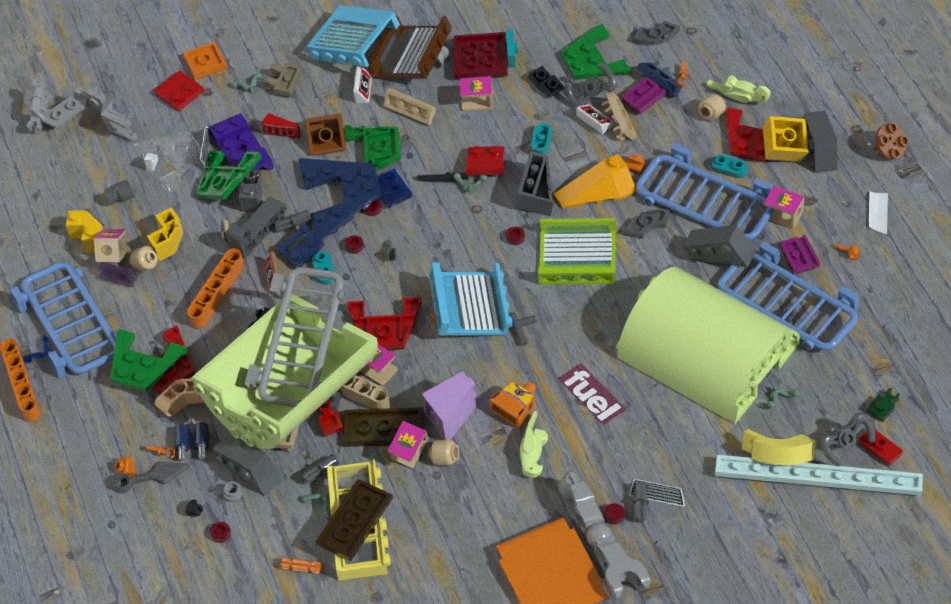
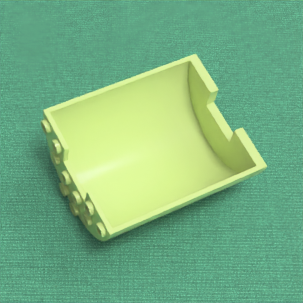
(703, 342)
(266, 424)

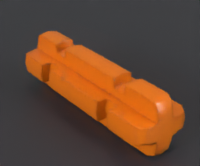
(300, 565)

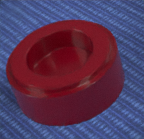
(374, 208)
(515, 235)
(354, 244)
(614, 513)
(220, 532)

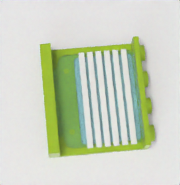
(577, 251)

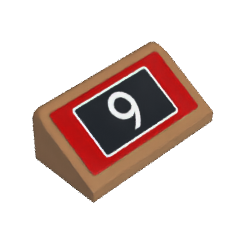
(270, 267)

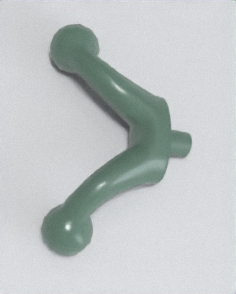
(248, 87)
(469, 187)
(771, 404)
(324, 497)

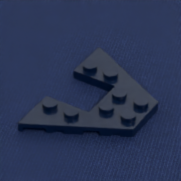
(358, 184)

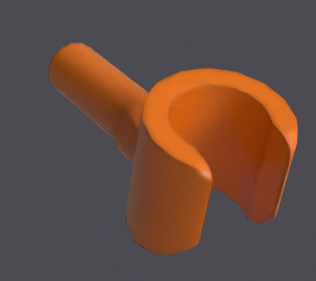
(852, 251)

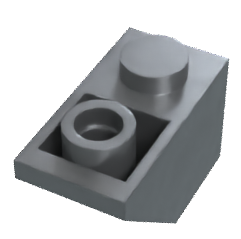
(251, 191)

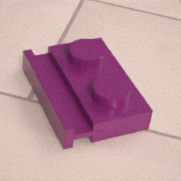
(643, 95)
(799, 254)

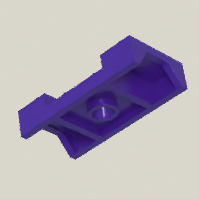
(235, 134)

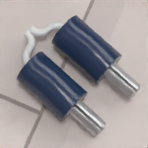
(201, 438)

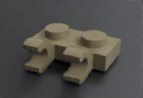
(287, 79)

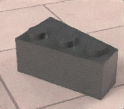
(821, 141)
(535, 186)
(720, 245)
(247, 463)

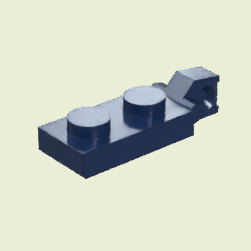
(661, 78)

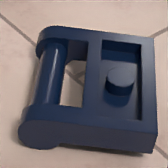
(304, 249)

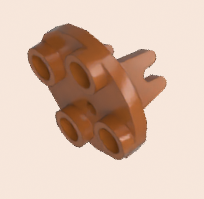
(887, 136)

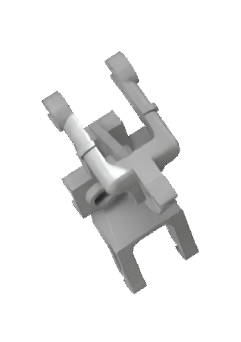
(72, 106)

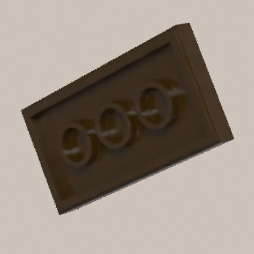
(377, 426)
(354, 520)

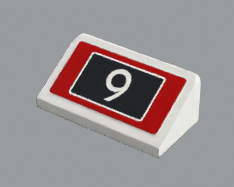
(362, 85)
(594, 118)

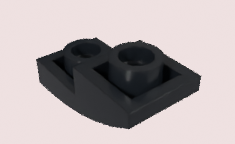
(545, 82)

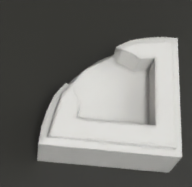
(151, 161)

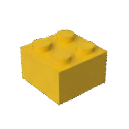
(785, 139)

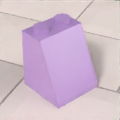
(450, 404)

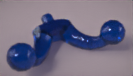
(28, 359)

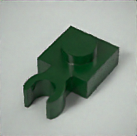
(882, 407)

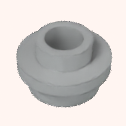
(232, 486)

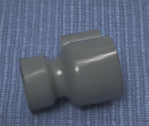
(121, 192)

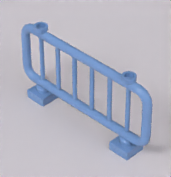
(681, 158)
(769, 257)
(58, 363)

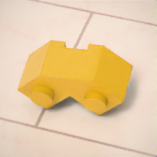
(84, 227)
(168, 237)

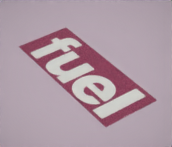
(592, 394)

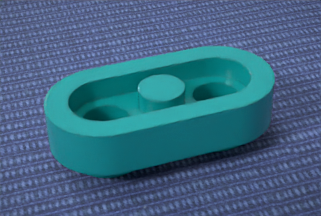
(540, 142)
(728, 166)
(323, 264)

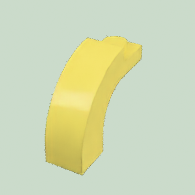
(779, 451)

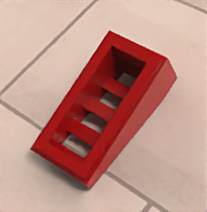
(280, 127)

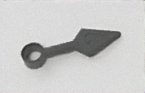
(162, 472)

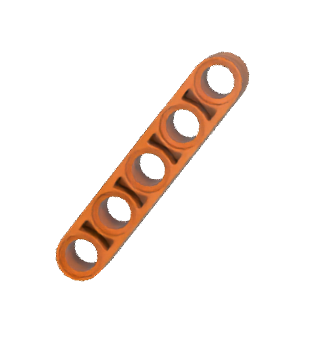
(215, 288)
(20, 380)

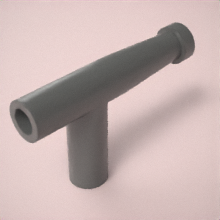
(518, 324)

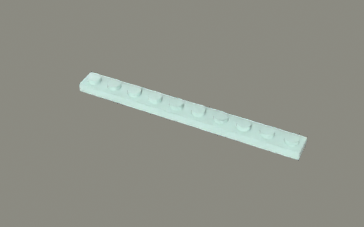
(821, 475)

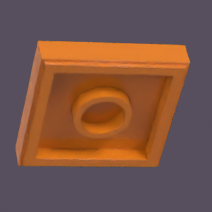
(204, 60)

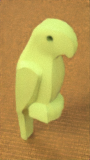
(741, 90)
(532, 448)

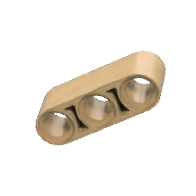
(371, 395)

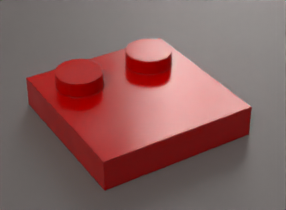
(179, 90)
(485, 160)

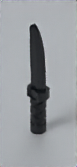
(448, 177)

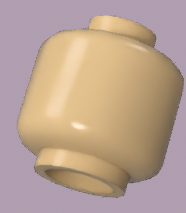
(712, 107)
(143, 258)
(443, 452)

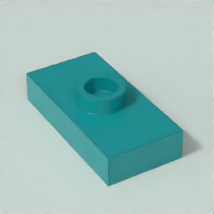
(512, 48)

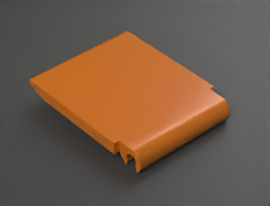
(550, 567)

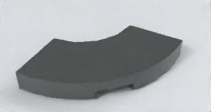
(656, 35)
(651, 220)

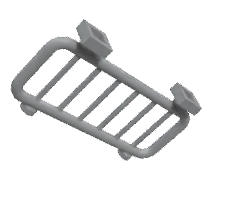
(279, 287)

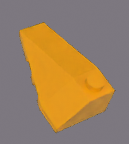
(604, 181)

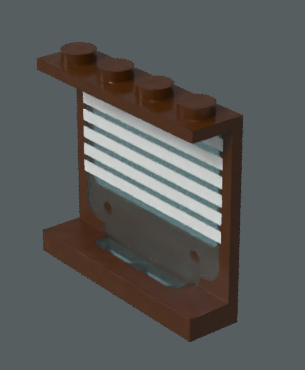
(408, 51)

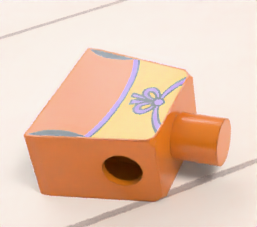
(514, 403)

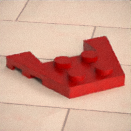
(744, 140)
(390, 330)
(183, 366)

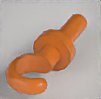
(682, 74)
(160, 450)

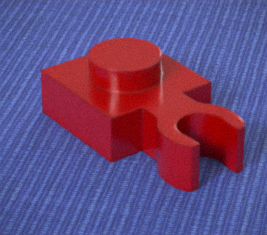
(330, 420)

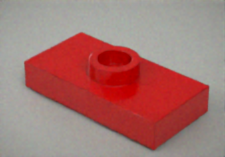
(881, 448)

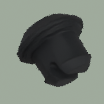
(194, 508)

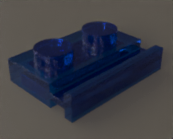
(393, 188)

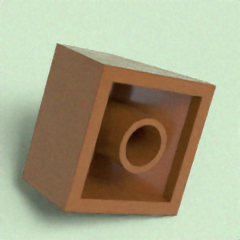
(325, 134)

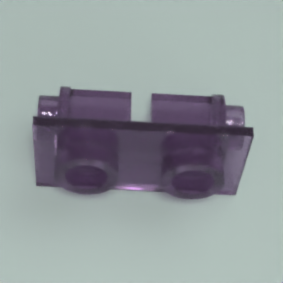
(118, 274)

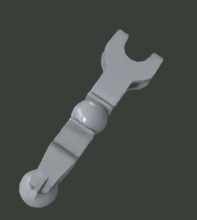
(610, 554)

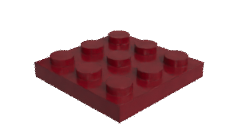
(480, 55)

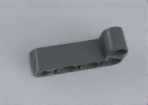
(256, 228)

